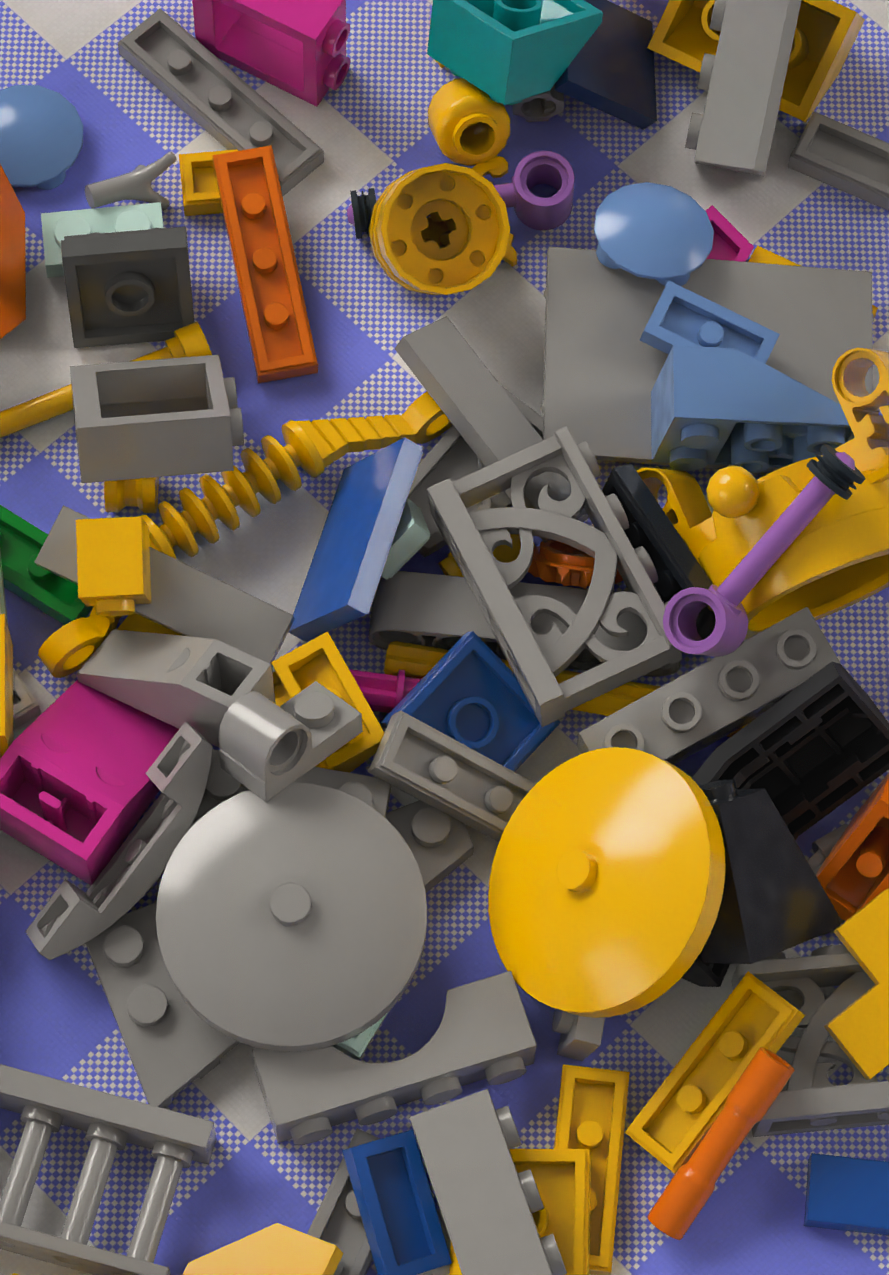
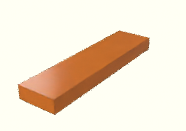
(265, 264)

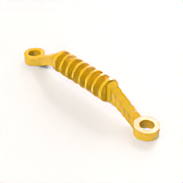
(307, 445)

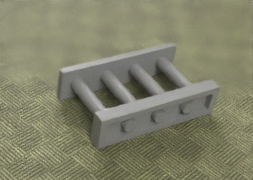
(109, 1125)

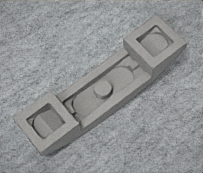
(77, 916)

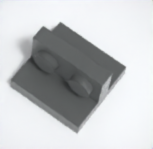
(127, 286)

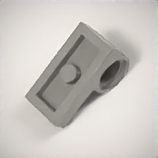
(276, 745)

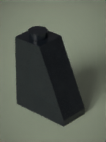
(768, 888)

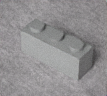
(481, 1192)

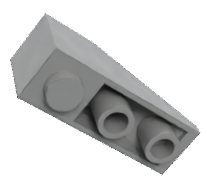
(176, 677)

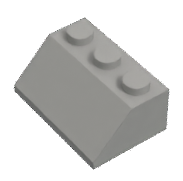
(743, 84)

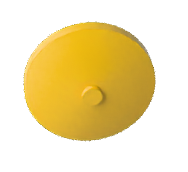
(606, 882)

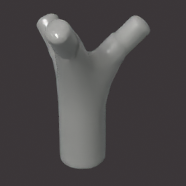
(130, 186)

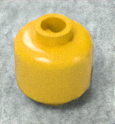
(467, 123)

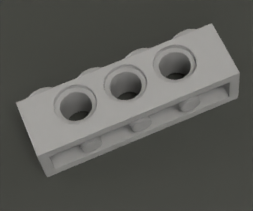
(717, 694)

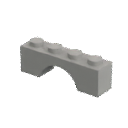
(478, 1039)

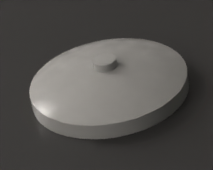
(292, 918)

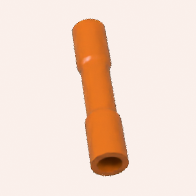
(743, 1109)

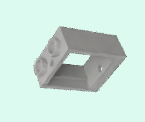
(154, 418)

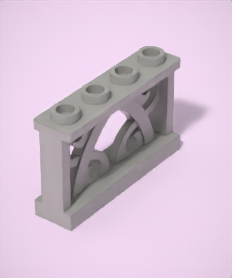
(539, 657)
(810, 1099)

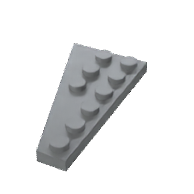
(159, 1029)

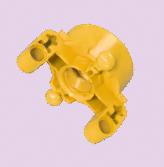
(844, 547)

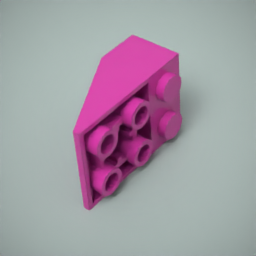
(80, 779)

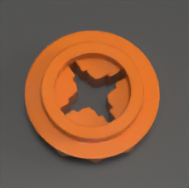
(563, 564)

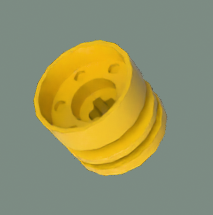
(469, 248)

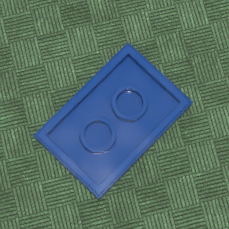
(356, 540)

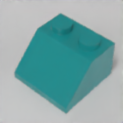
(510, 44)

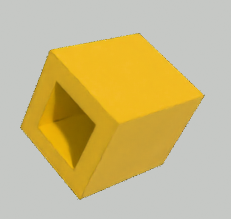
(113, 564)

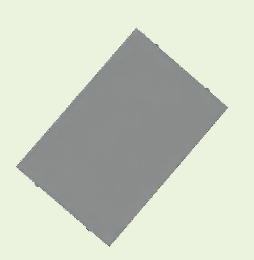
(604, 375)

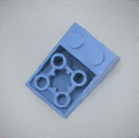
(737, 412)

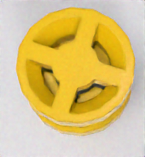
(132, 493)

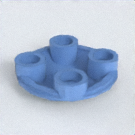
(37, 136)
(653, 232)

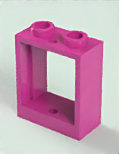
(279, 41)

